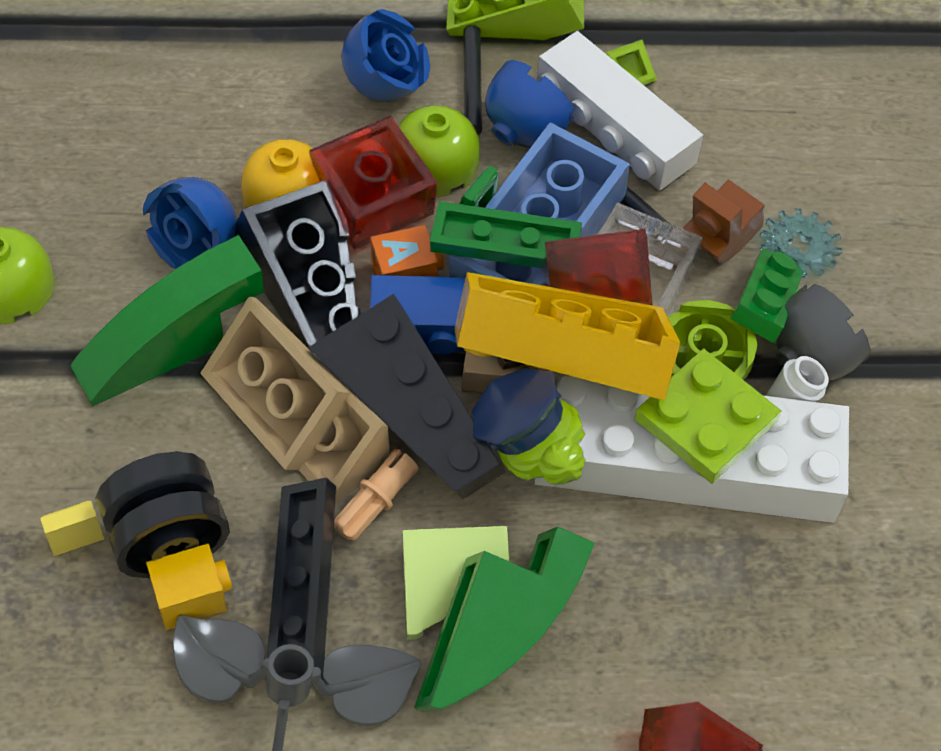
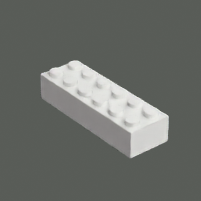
(789, 472)

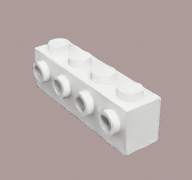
(621, 111)

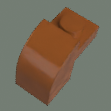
(725, 219)

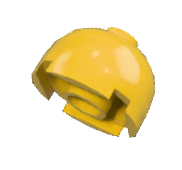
(276, 171)

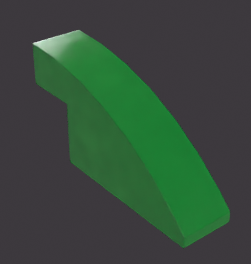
(168, 322)
(500, 615)

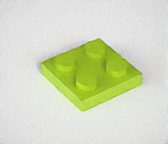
(708, 416)

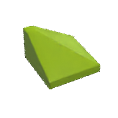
(635, 61)

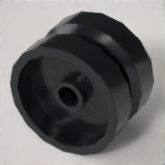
(160, 510)

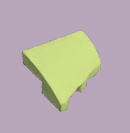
(434, 565)

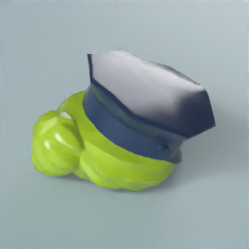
(531, 427)

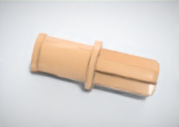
(375, 495)

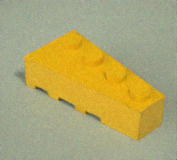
(569, 333)

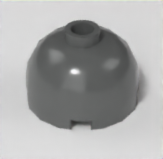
(821, 331)

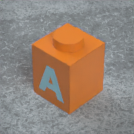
(405, 254)

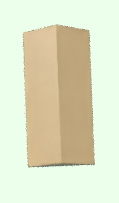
(295, 402)

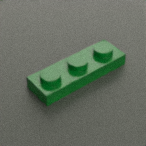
(497, 234)
(766, 292)

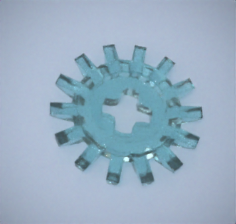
(809, 231)

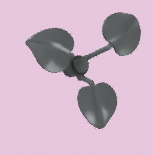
(224, 654)

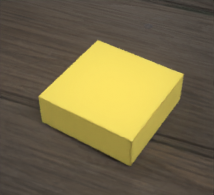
(72, 528)

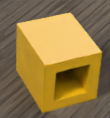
(189, 584)

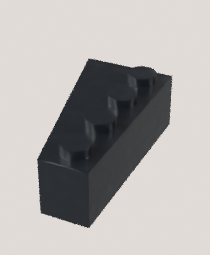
(403, 384)

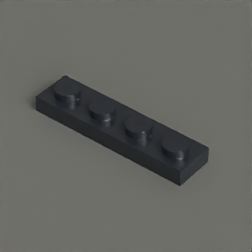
(303, 568)

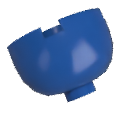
(384, 57)
(523, 106)
(188, 219)

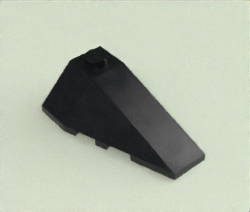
(303, 259)

